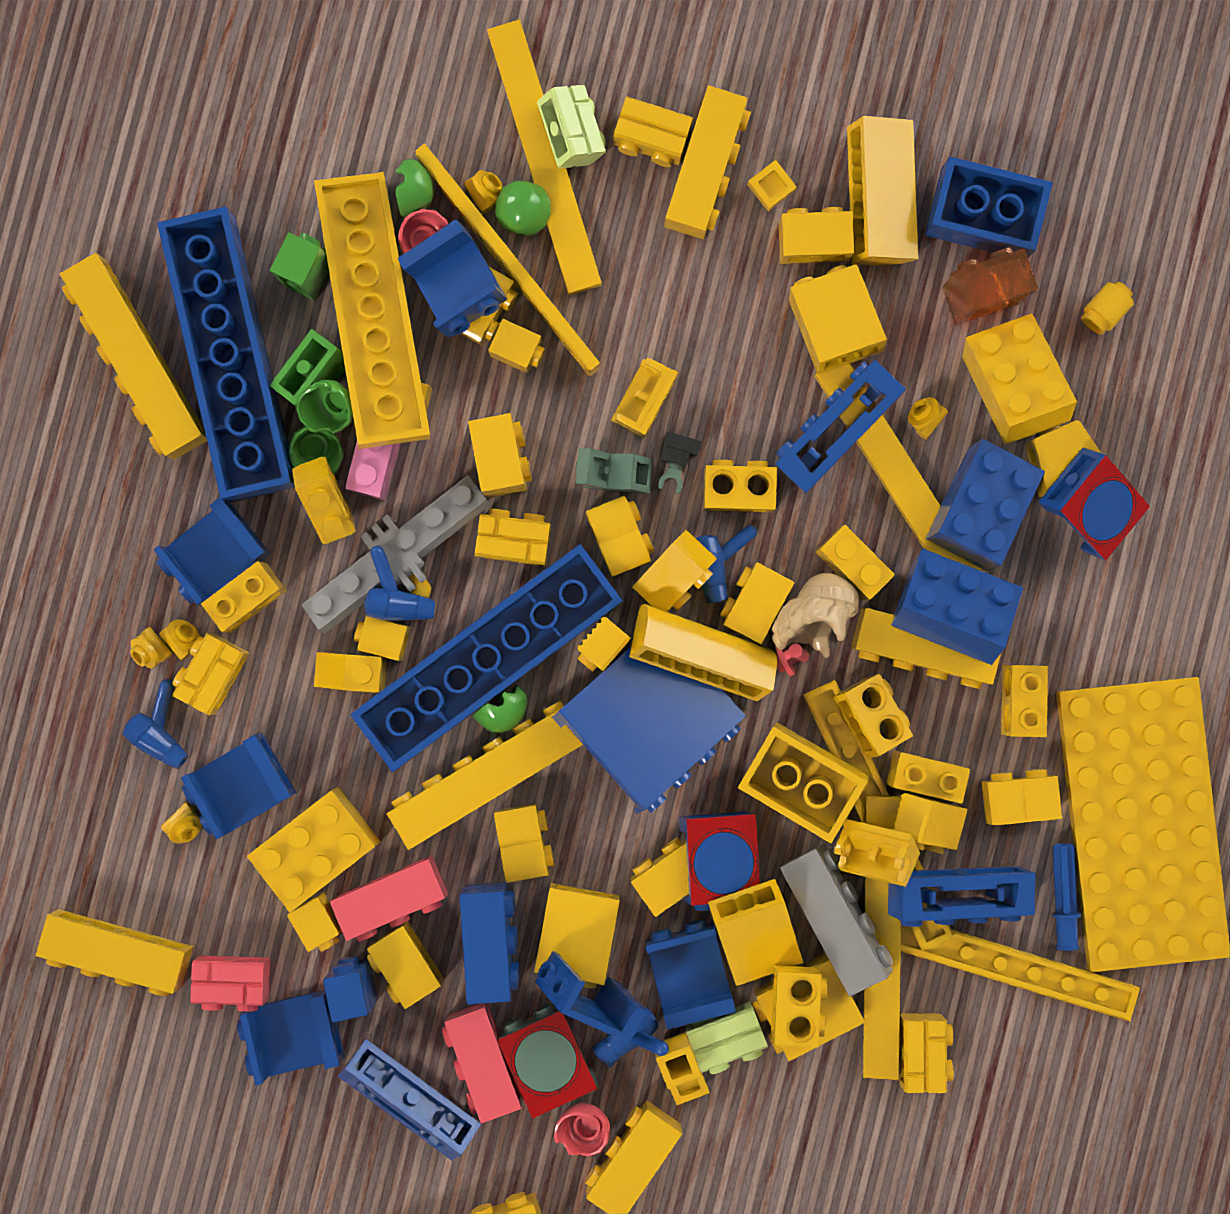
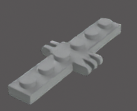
(403, 550)

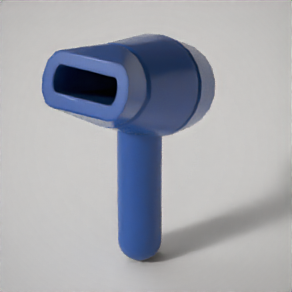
(715, 587)
(389, 602)
(149, 733)
(612, 1048)

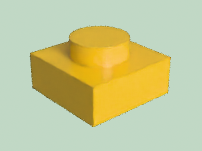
(771, 185)

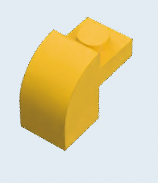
(682, 1070)

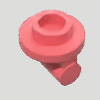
(788, 657)

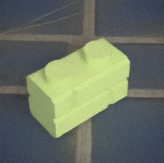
(571, 126)
(726, 1039)

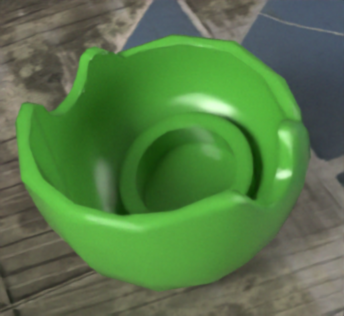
(417, 188)
(523, 208)
(325, 406)
(309, 446)
(505, 716)

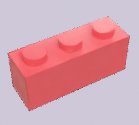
(389, 899)
(481, 1062)

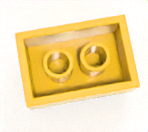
(1018, 378)
(803, 782)
(313, 849)

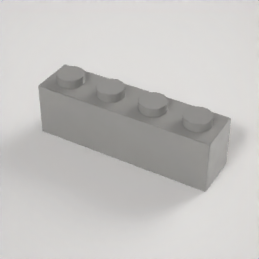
(837, 919)

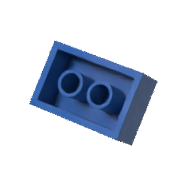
(987, 207)
(985, 505)
(957, 606)
(489, 942)

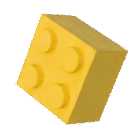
(498, 455)

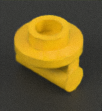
(484, 189)
(926, 416)
(180, 637)
(149, 649)
(183, 824)

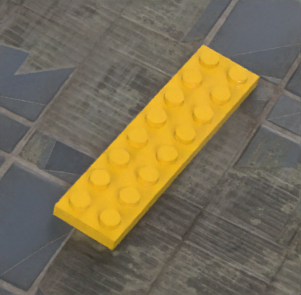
(371, 310)

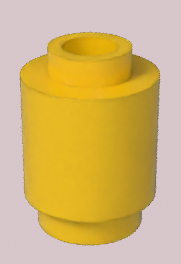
(1107, 307)

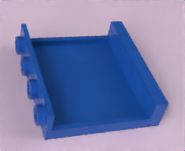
(649, 726)

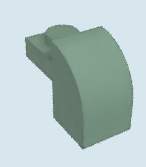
(613, 471)

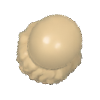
(820, 606)

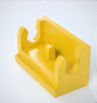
(644, 397)
(876, 852)

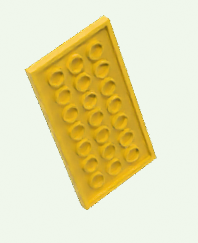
(1143, 824)

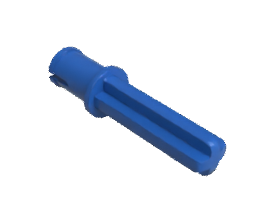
(1065, 897)

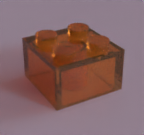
(989, 285)

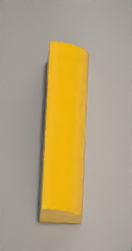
(882, 190)
(703, 653)

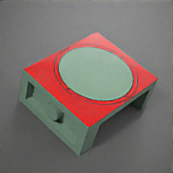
(545, 1060)

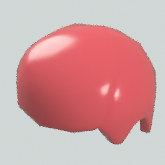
(418, 227)
(582, 1129)

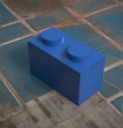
(350, 989)

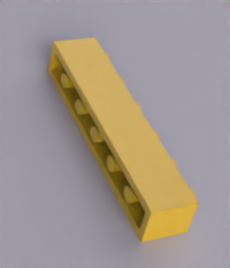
(134, 357)
(482, 779)

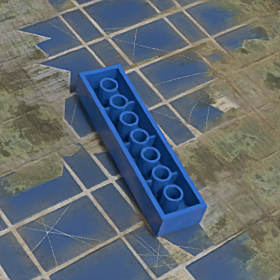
(227, 354)
(486, 658)

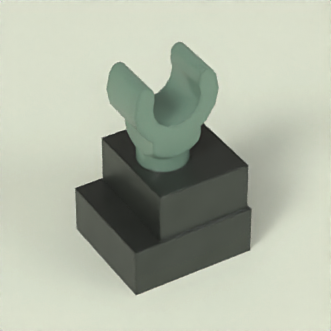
(676, 453)

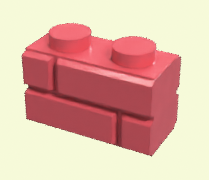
(230, 982)

